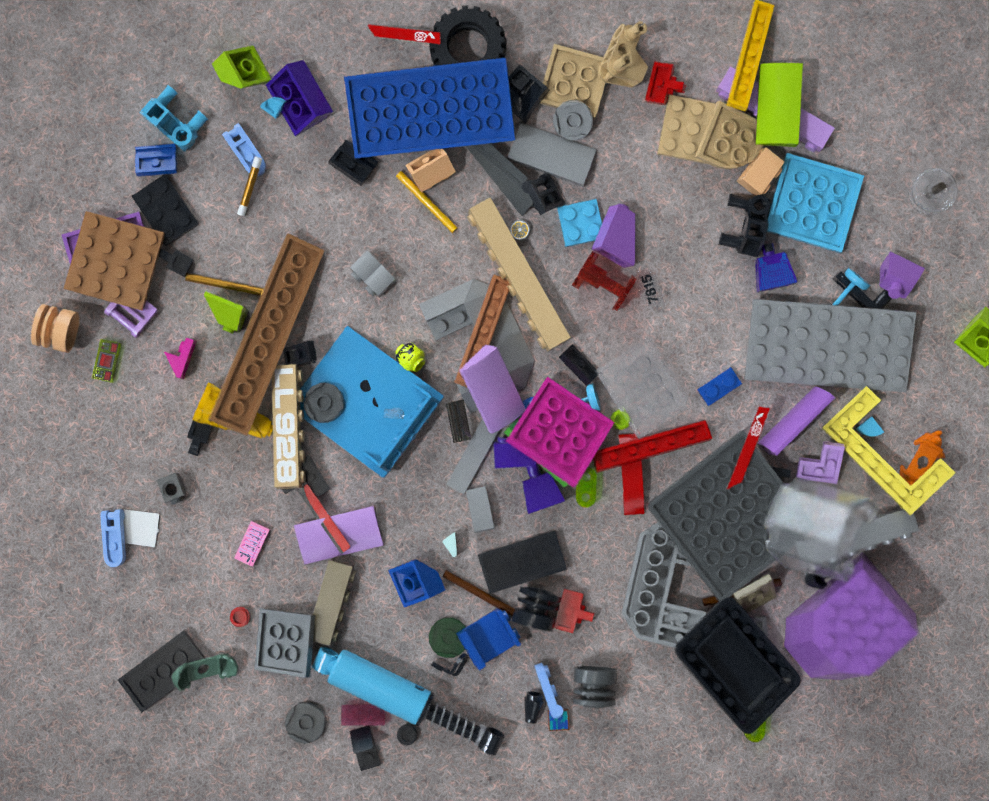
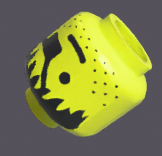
(410, 357)

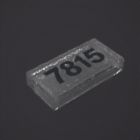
(649, 289)

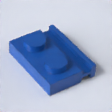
(156, 160)

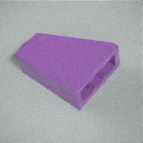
(617, 236)

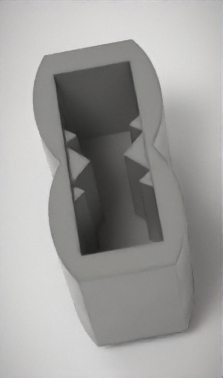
(372, 274)

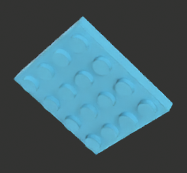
(814, 203)

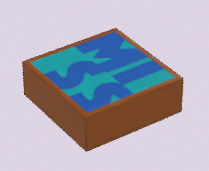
(559, 724)

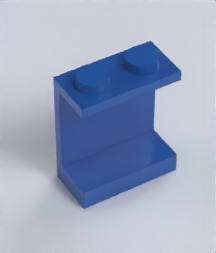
(488, 637)

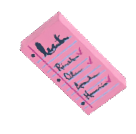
(252, 543)

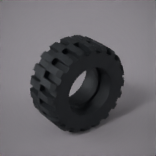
(463, 20)

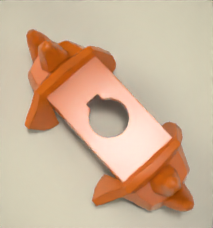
(930, 448)

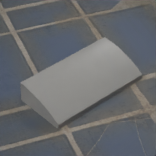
(551, 154)

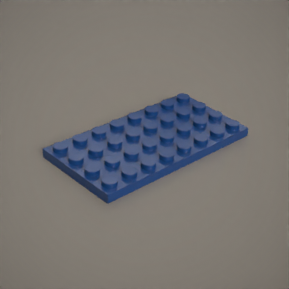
(430, 108)

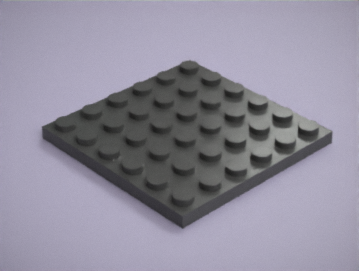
(718, 526)

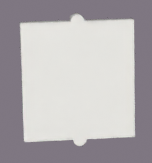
(140, 528)

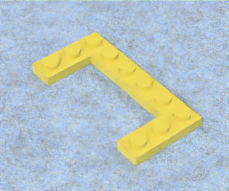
(906, 496)

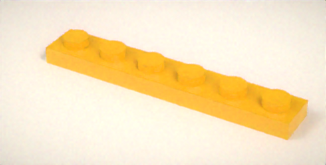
(750, 55)

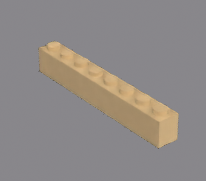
(519, 275)

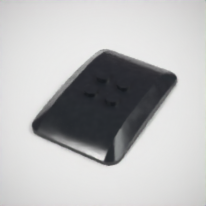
(737, 665)

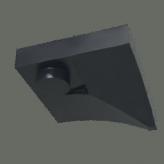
(525, 92)

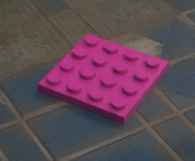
(560, 432)

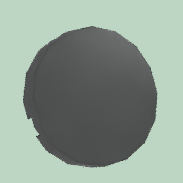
(324, 403)
(311, 717)

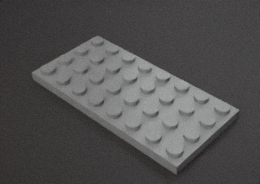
(829, 345)

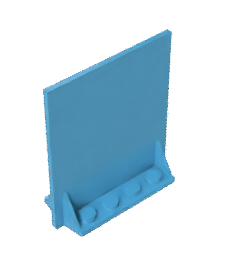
(361, 426)

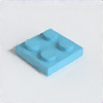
(579, 222)

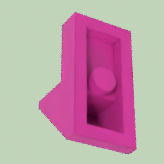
(180, 363)

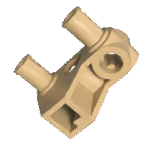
(621, 61)

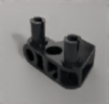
(753, 220)

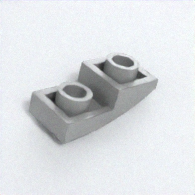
(480, 509)

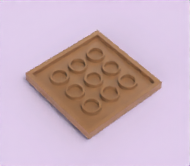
(114, 260)

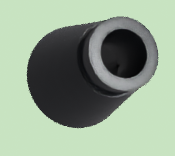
(533, 703)

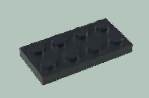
(522, 562)
(152, 676)

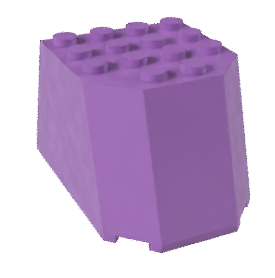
(850, 625)

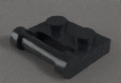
(547, 199)

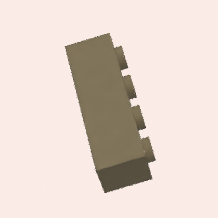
(330, 601)

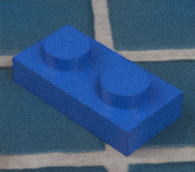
(719, 386)

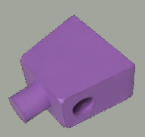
(898, 275)

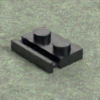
(354, 168)

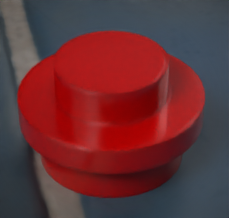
(240, 616)

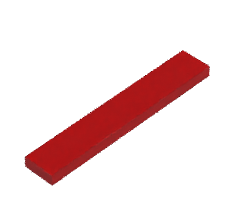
(651, 446)

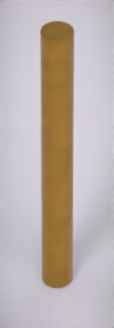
(223, 284)

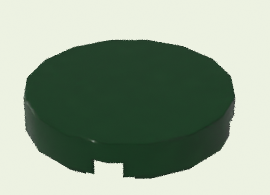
(446, 630)

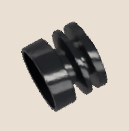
(536, 609)

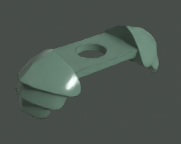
(220, 664)

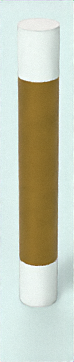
(249, 186)

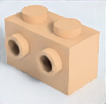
(430, 169)
(761, 172)

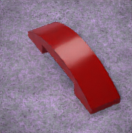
(632, 482)

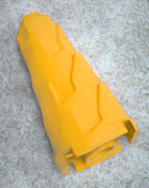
(261, 425)

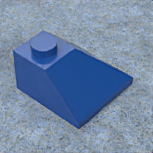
(416, 582)

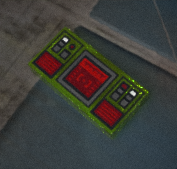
(106, 360)

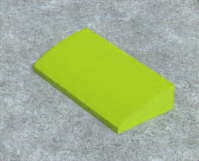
(779, 104)

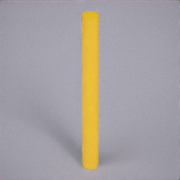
(427, 202)

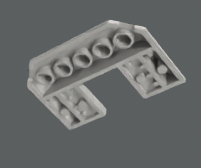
(461, 308)
(648, 591)

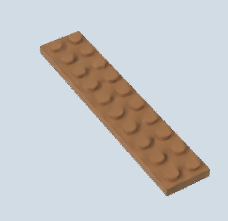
(266, 335)

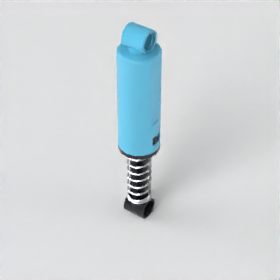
(399, 696)

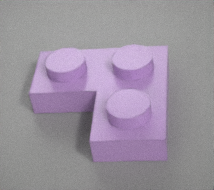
(826, 468)

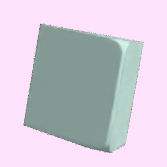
(450, 544)

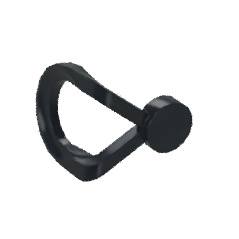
(464, 657)

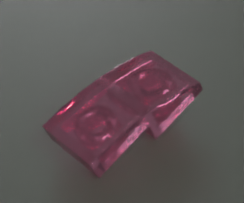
(362, 715)

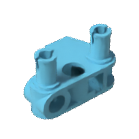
(168, 123)

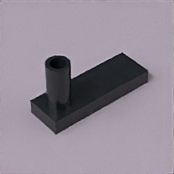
(859, 296)

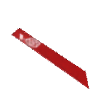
(405, 34)
(749, 446)

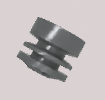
(594, 687)

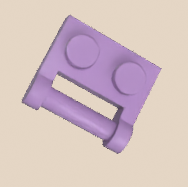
(143, 316)

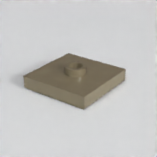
(756, 594)

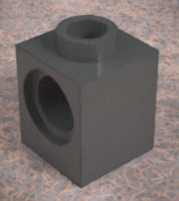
(165, 482)

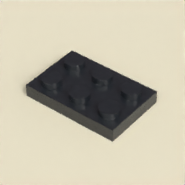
(165, 209)

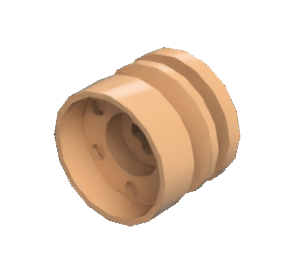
(55, 328)

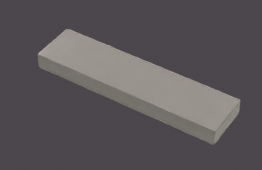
(471, 458)

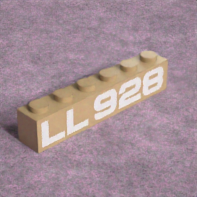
(287, 427)

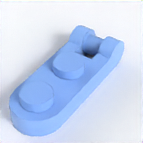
(244, 148)
(113, 537)
(548, 690)

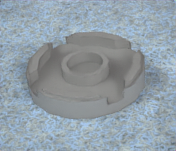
(573, 120)

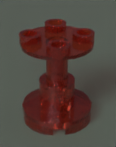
(597, 277)

